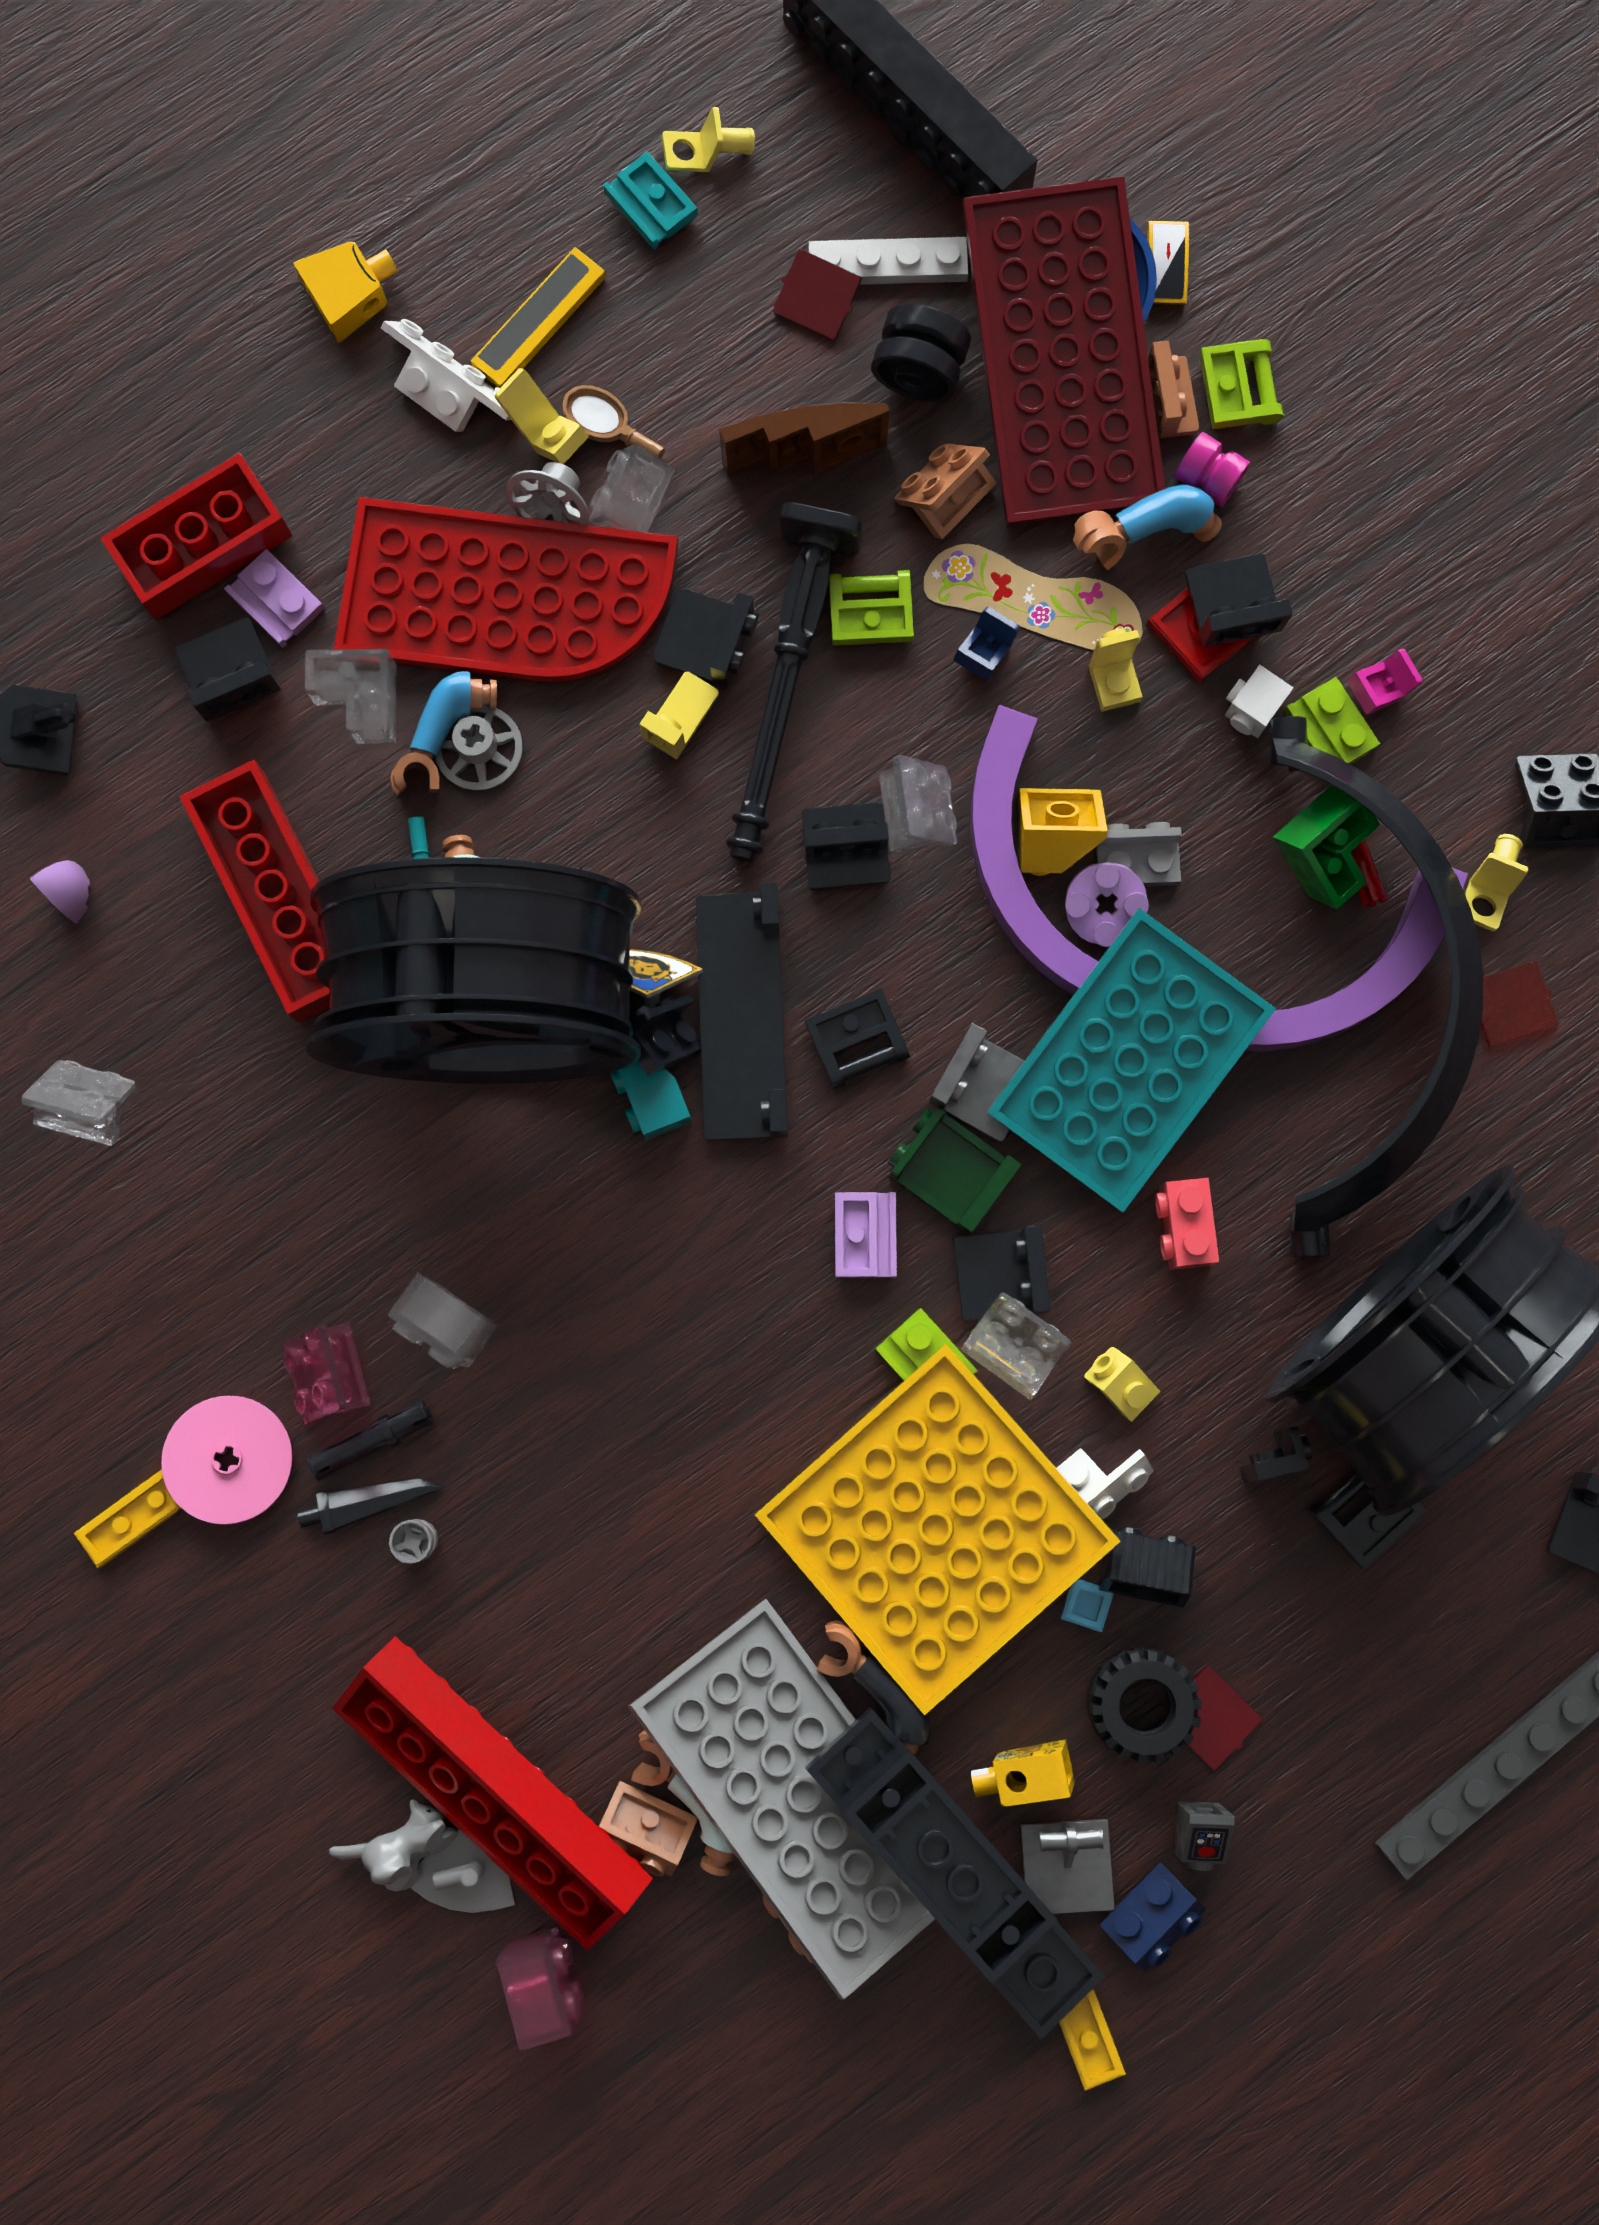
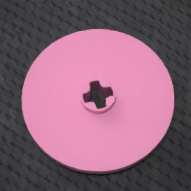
(246, 1488)

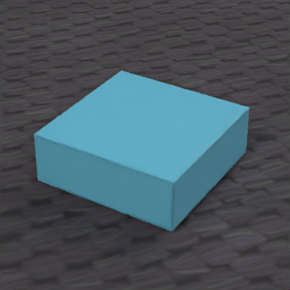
(1086, 1605)

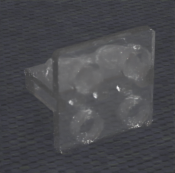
(917, 804)
(79, 1101)
(1016, 1345)

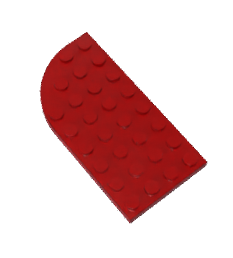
(500, 591)

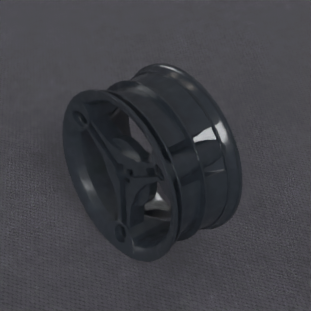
(475, 971)
(1446, 1344)

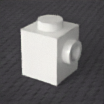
(1256, 701)

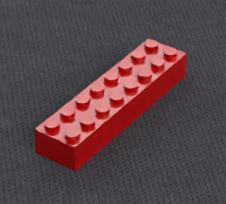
(492, 1793)

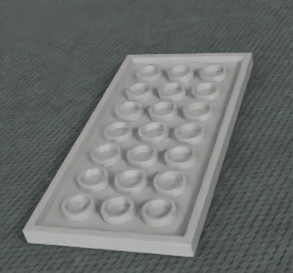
(738, 1735)

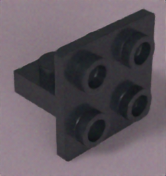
(846, 846)

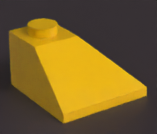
(1058, 828)

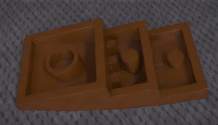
(810, 433)

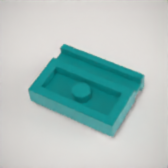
(650, 200)

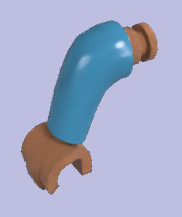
(1174, 507)
(446, 705)

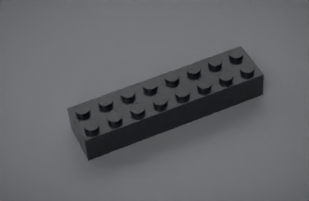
(913, 95)

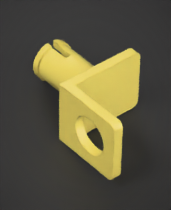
(707, 144)
(1496, 880)

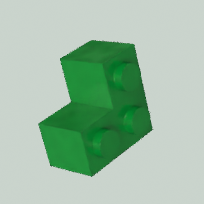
(1320, 846)

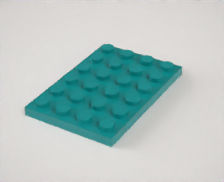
(1131, 1060)

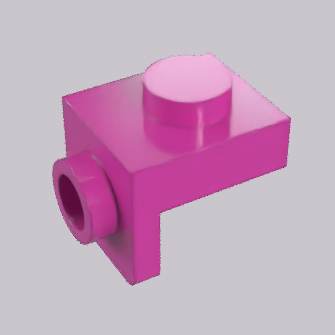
(1385, 682)

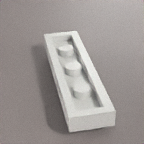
(898, 259)

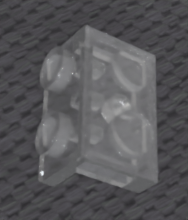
(631, 490)

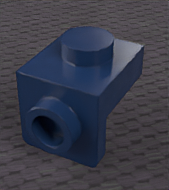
(987, 643)

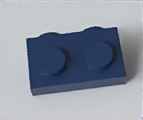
(1153, 1918)

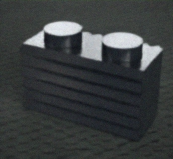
(1149, 1568)

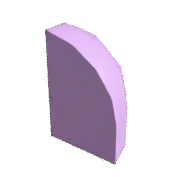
(65, 887)

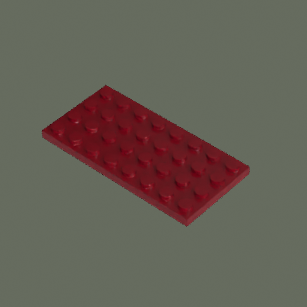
(1064, 349)

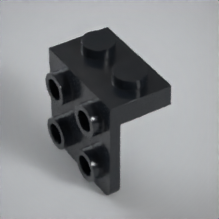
(706, 635)

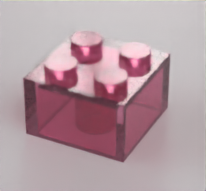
(540, 1988)

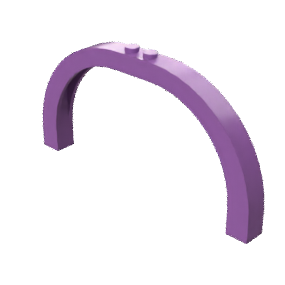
(1067, 966)

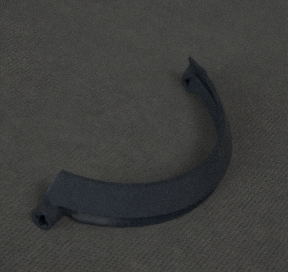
(1420, 1126)

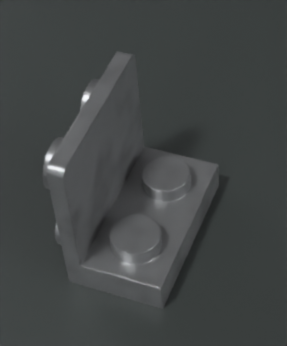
(975, 1081)

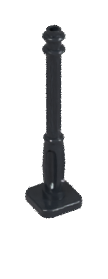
(819, 537)

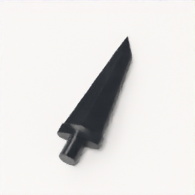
(352, 1505)

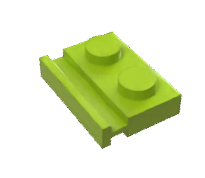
(1334, 722)
(915, 1344)

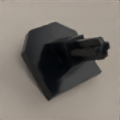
(36, 729)

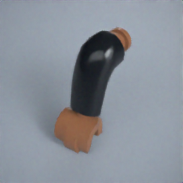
(899, 1710)

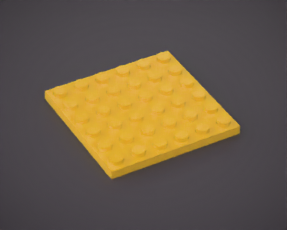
(937, 1529)

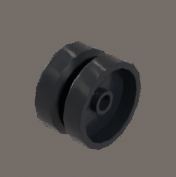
(921, 353)

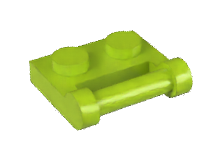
(1228, 384)
(871, 619)

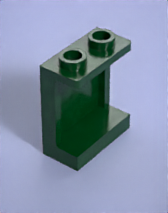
(951, 1170)

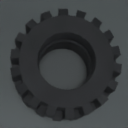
(1167, 1734)

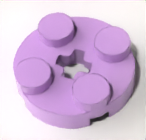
(1105, 880)

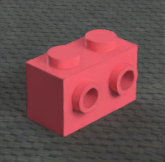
(1187, 1224)

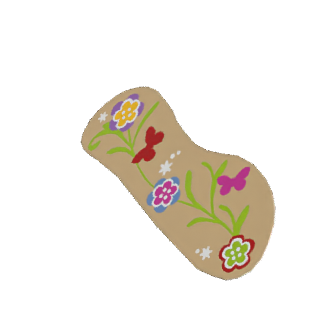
(1058, 608)

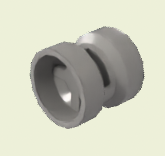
(406, 1544)

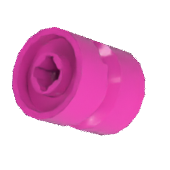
(1211, 469)

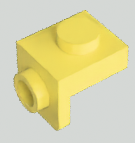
(1122, 1383)

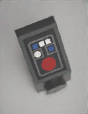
(1203, 1834)

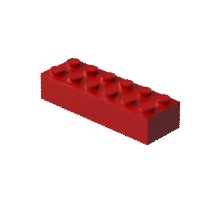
(265, 880)

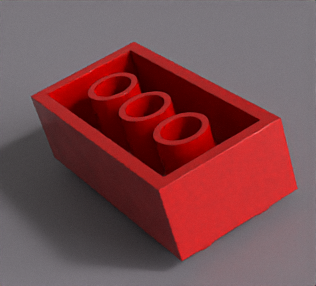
(196, 536)

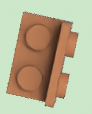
(1172, 392)
(648, 1828)

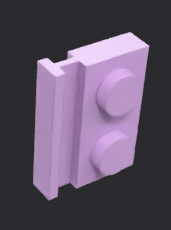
(274, 598)
(865, 1235)

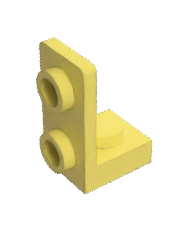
(538, 420)
(1114, 670)
(679, 715)

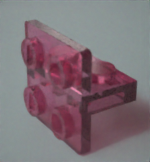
(325, 1372)

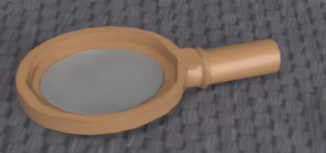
(604, 418)

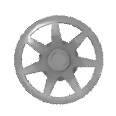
(551, 493)
(477, 745)

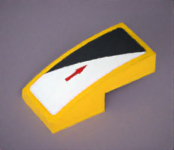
(1171, 255)

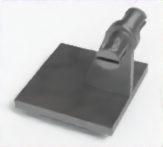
(1069, 1864)

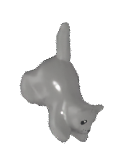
(396, 1855)

